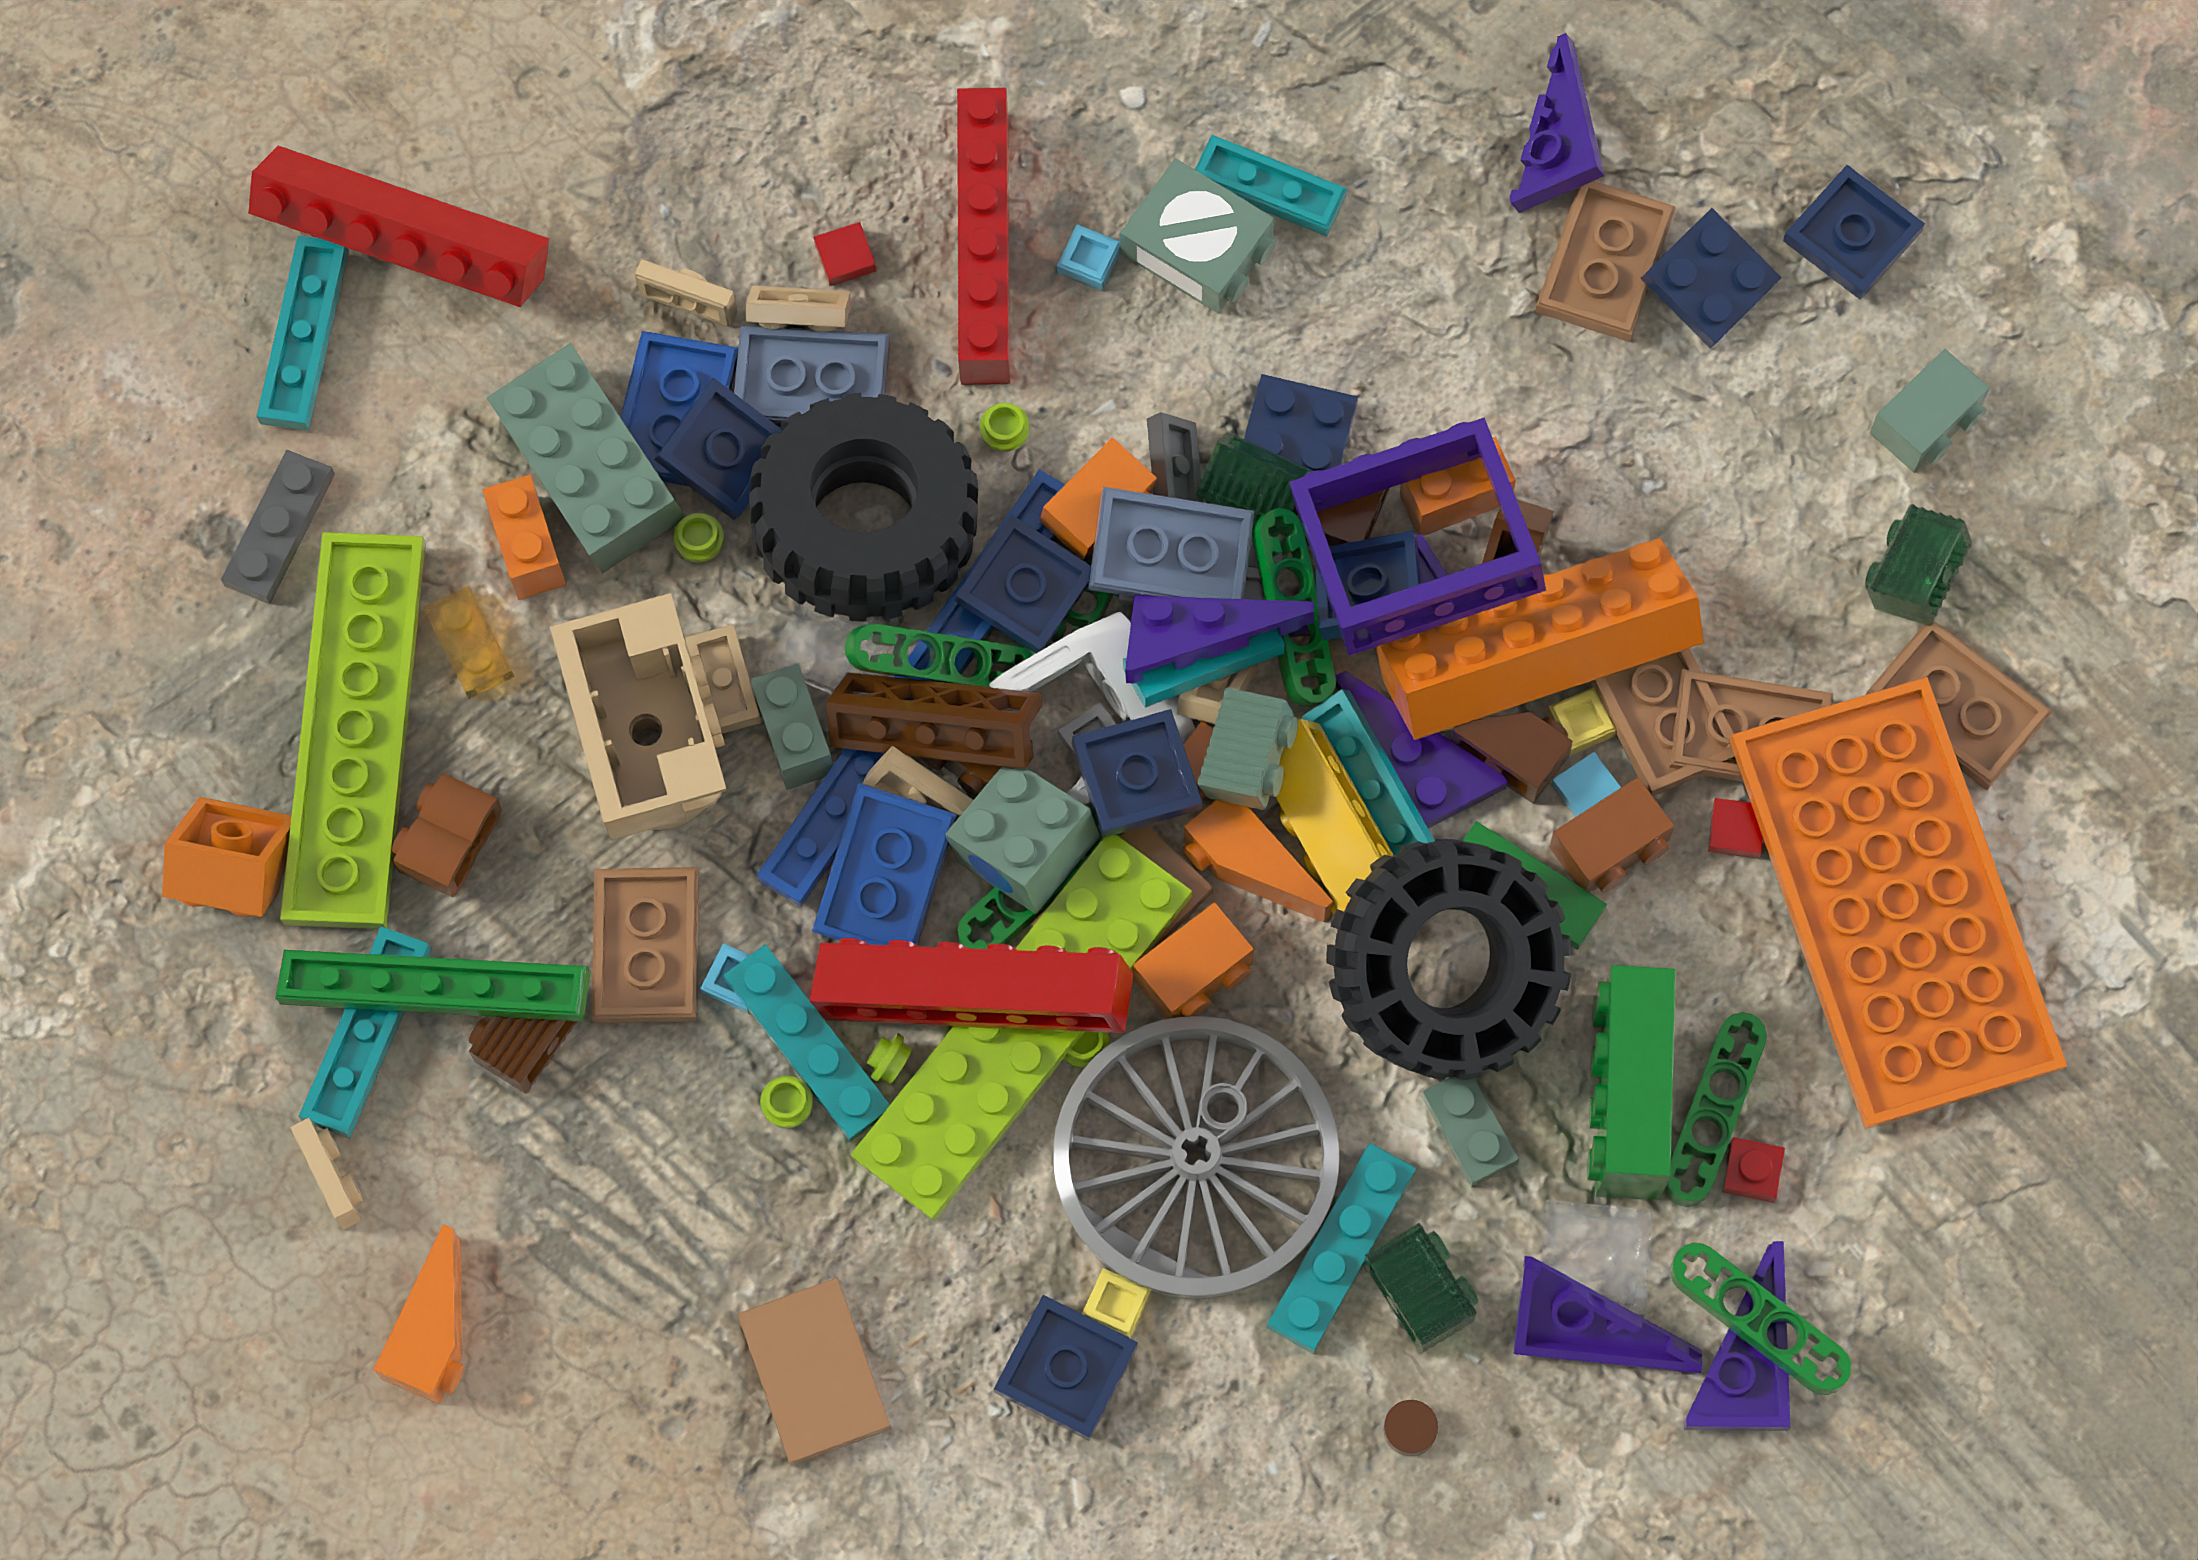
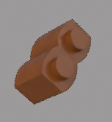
(446, 835)

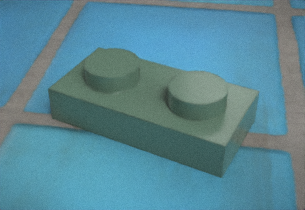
(1470, 1129)

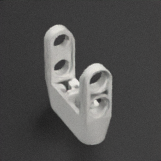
(1102, 651)

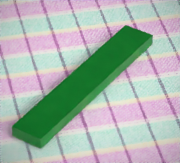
(433, 985)

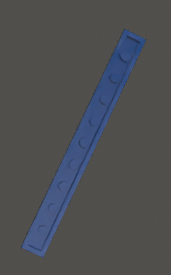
(816, 832)

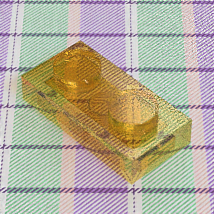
(468, 642)

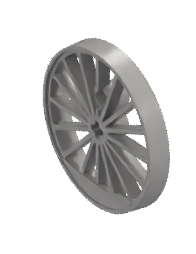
(1135, 1258)

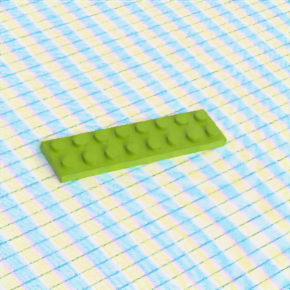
(353, 731)
(988, 1075)

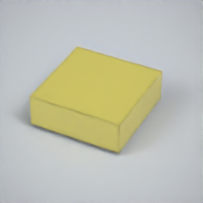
(1584, 720)
(1117, 1302)

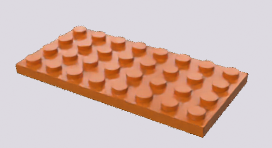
(1897, 903)

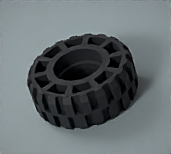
(867, 443)
(1521, 973)

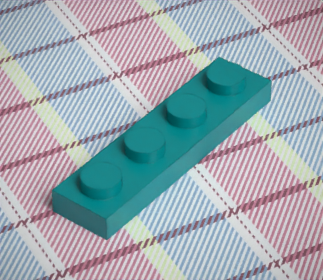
(302, 334)
(1370, 770)
(807, 1042)
(357, 1051)
(1341, 1248)

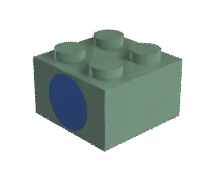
(1023, 835)

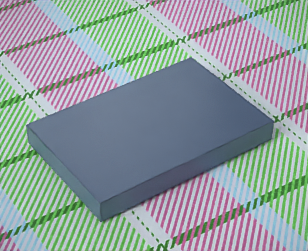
(794, 368)
(1169, 547)

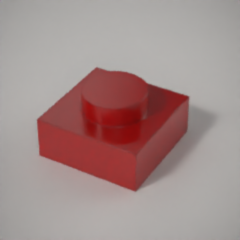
(1753, 1170)

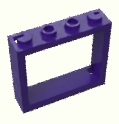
(1440, 599)

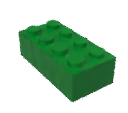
(1634, 1084)

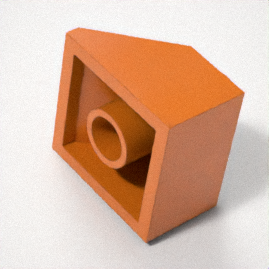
(227, 857)

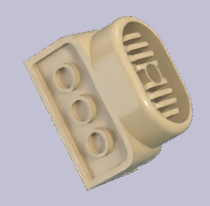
(632, 675)

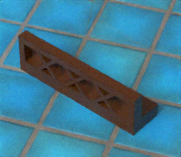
(932, 723)

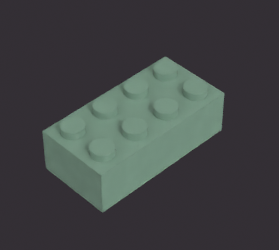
(586, 458)

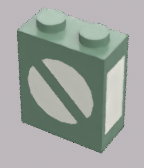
(1198, 236)

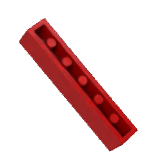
(398, 226)
(983, 236)
(972, 986)

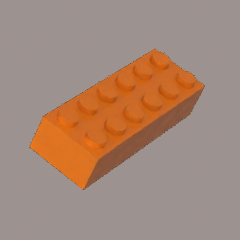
(1578, 630)

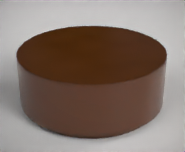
(1410, 1427)

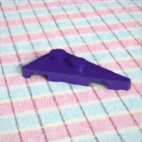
(1562, 135)
(1198, 628)
(1433, 769)
(1576, 1323)
(1742, 1384)

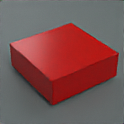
(844, 254)
(1734, 829)

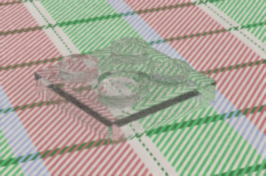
(819, 646)
(1600, 1248)

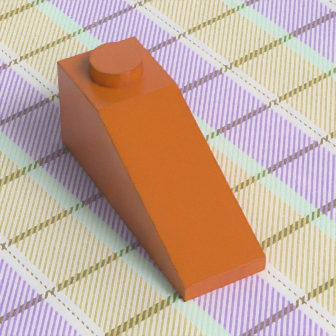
(1248, 856)
(427, 1336)

